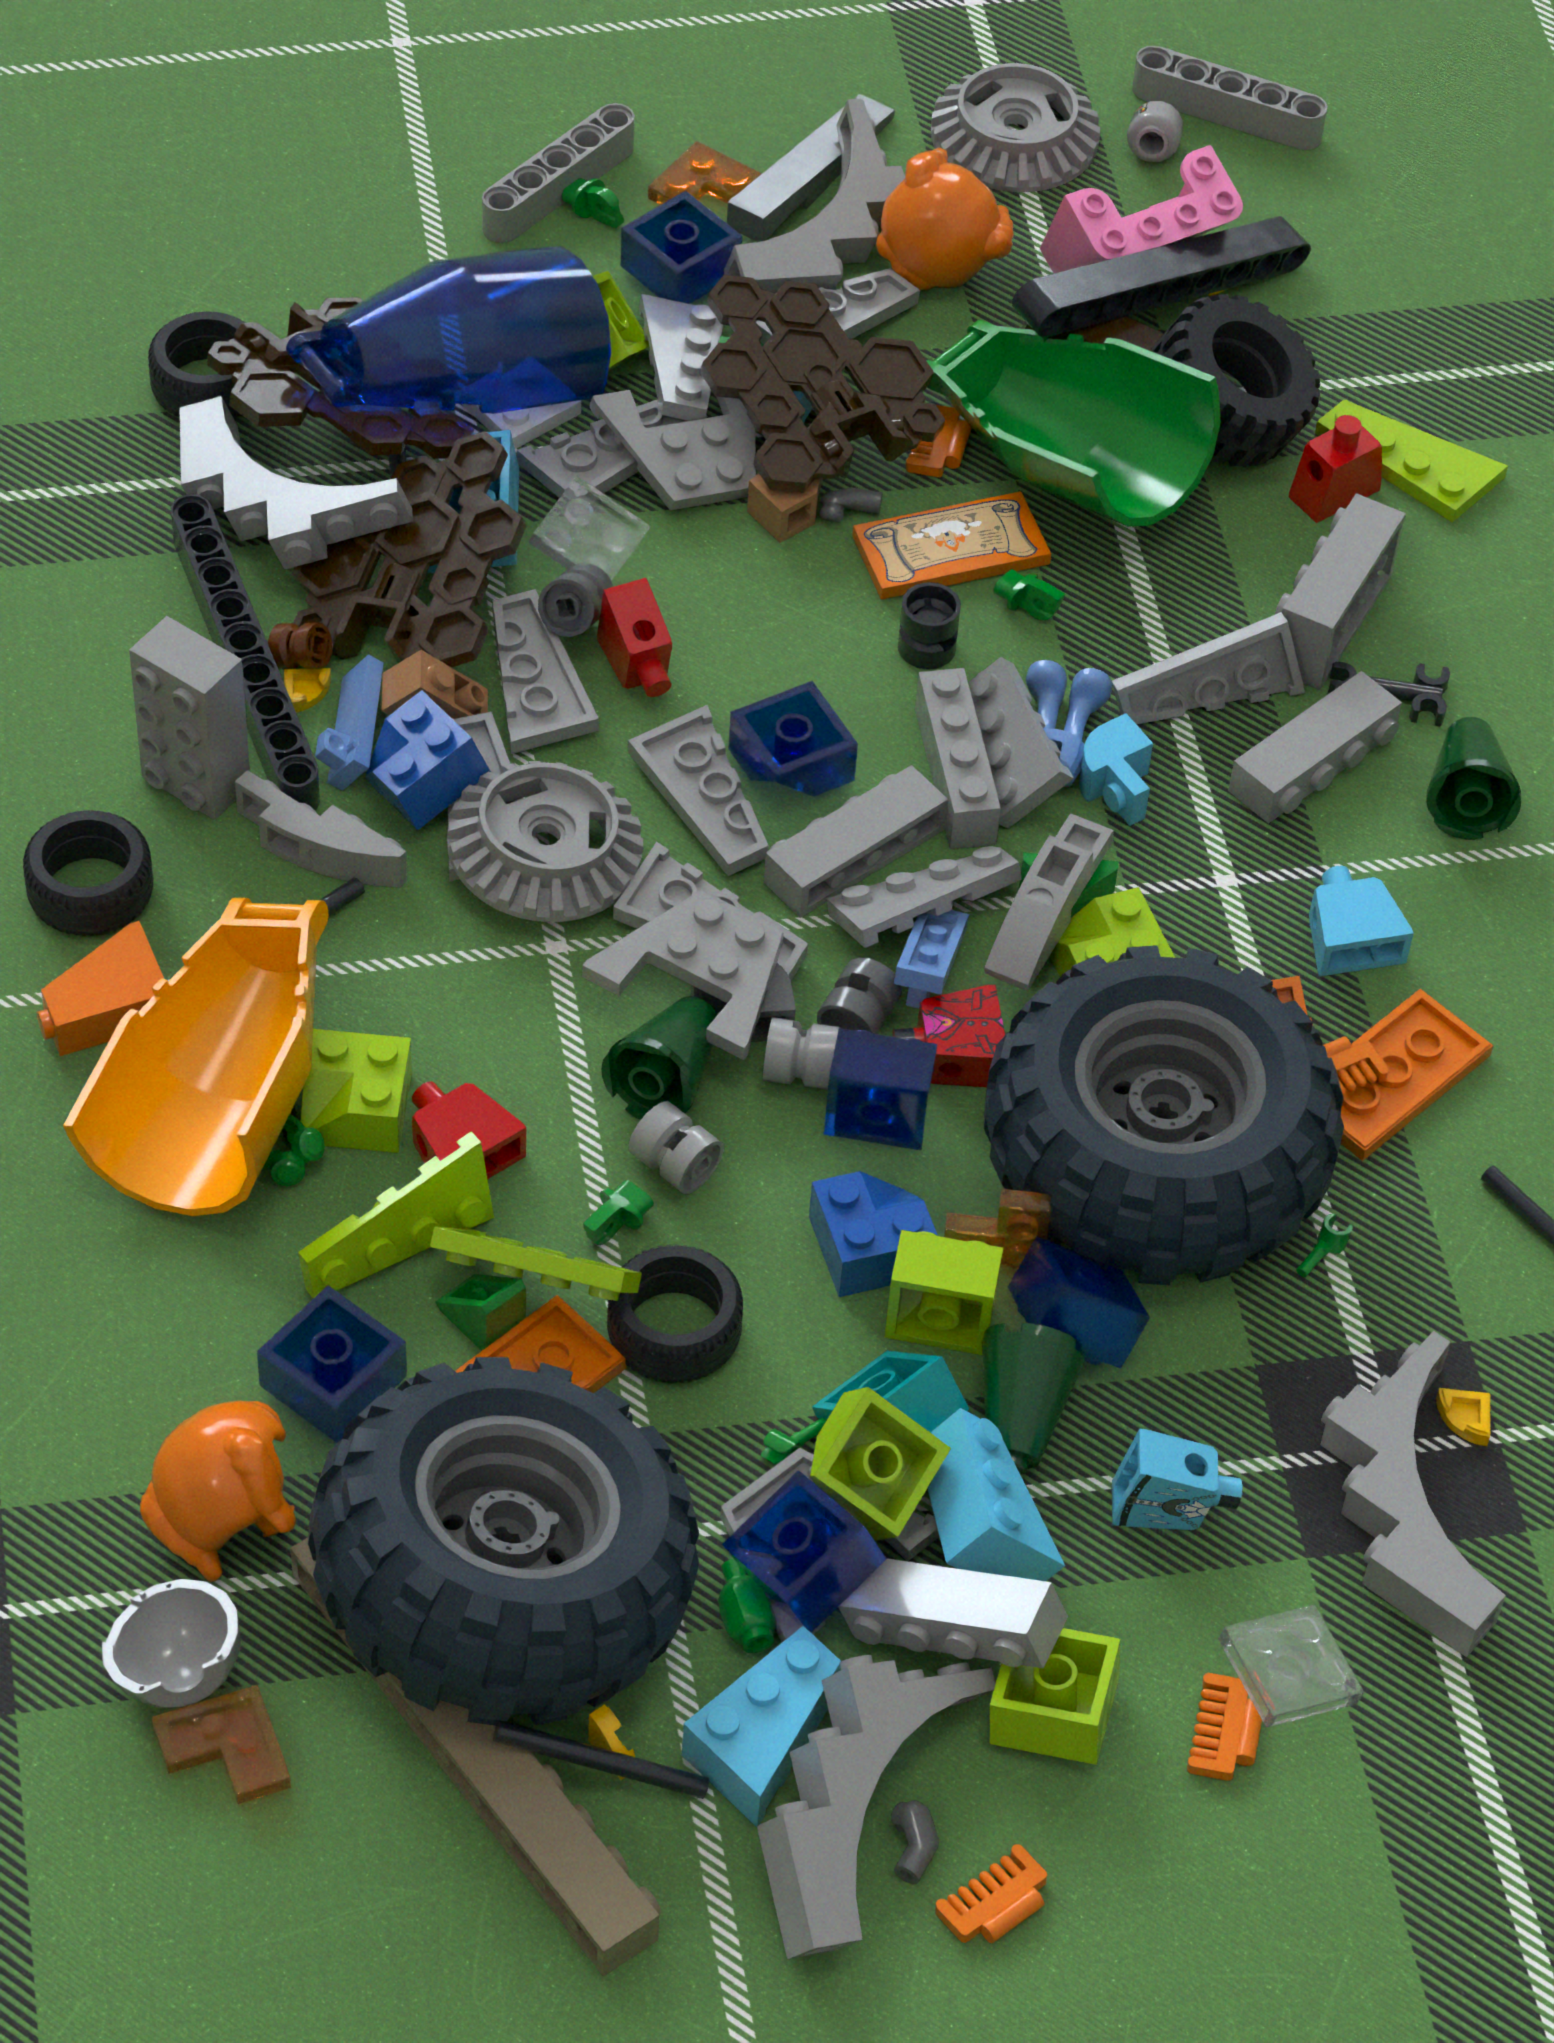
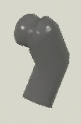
(849, 498)
(922, 1839)

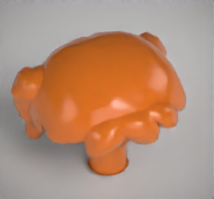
(942, 224)
(216, 1480)

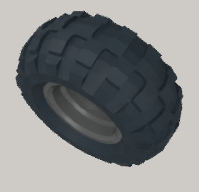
(1218, 1124)
(503, 1541)

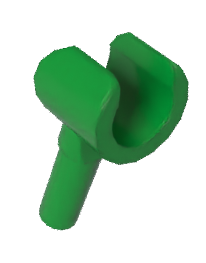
(1328, 1242)
(781, 1446)

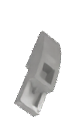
(325, 844)
(1046, 899)

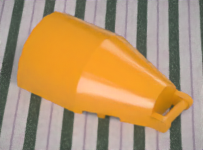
(207, 1065)

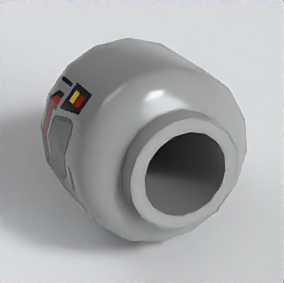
(1155, 131)

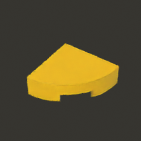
(306, 685)
(1466, 1413)
(601, 1731)

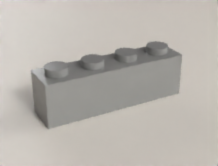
(1315, 747)
(957, 757)
(855, 840)
(957, 1613)

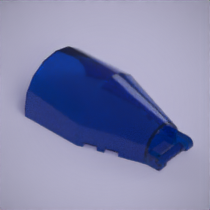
(470, 332)

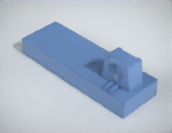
(350, 744)
(930, 954)

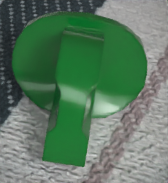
(593, 200)
(1030, 593)
(620, 1207)

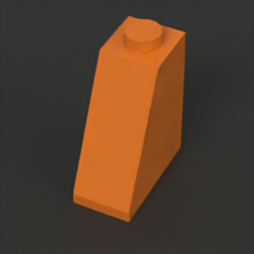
(98, 991)

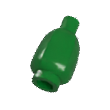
(746, 1610)

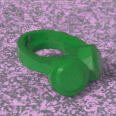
(306, 1147)

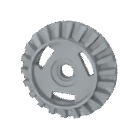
(1009, 159)
(557, 882)

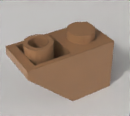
(783, 511)
(444, 685)

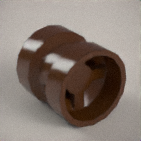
(303, 645)

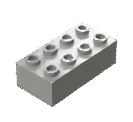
(1341, 584)
(189, 716)

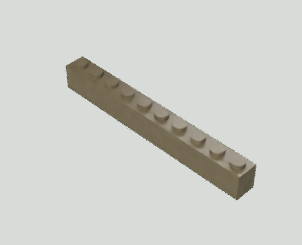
(528, 1817)

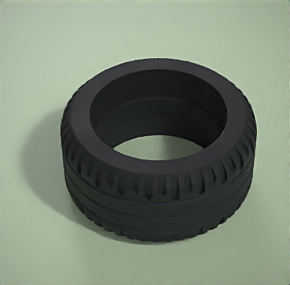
(183, 342)
(81, 837)
(685, 1355)

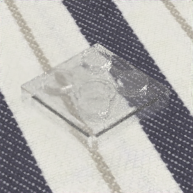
(589, 530)
(1290, 1665)

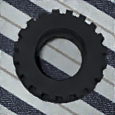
(1263, 359)

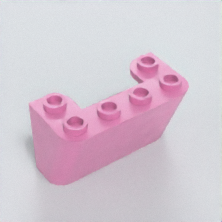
(1092, 231)

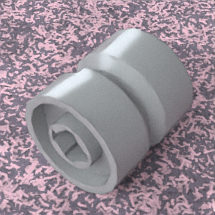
(799, 1053)
(676, 1147)

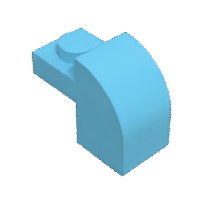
(1112, 767)

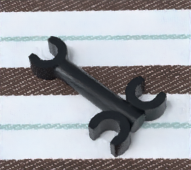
(1423, 692)

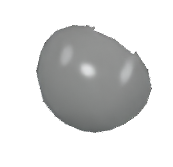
(173, 1644)

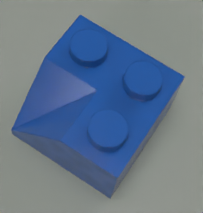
(423, 760)
(861, 1226)

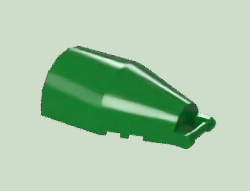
(1085, 418)

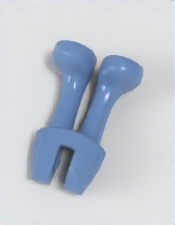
(1088, 693)

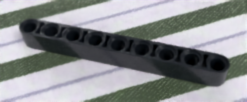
(1160, 276)
(236, 628)

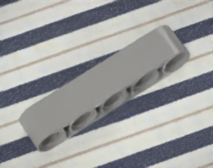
(1230, 97)
(538, 183)

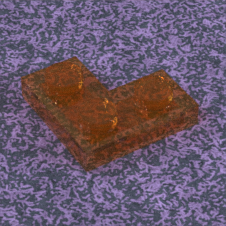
(702, 172)
(1019, 1221)
(229, 1729)

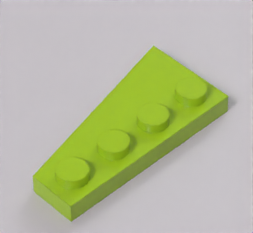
(1423, 465)
(402, 1221)
(512, 1259)

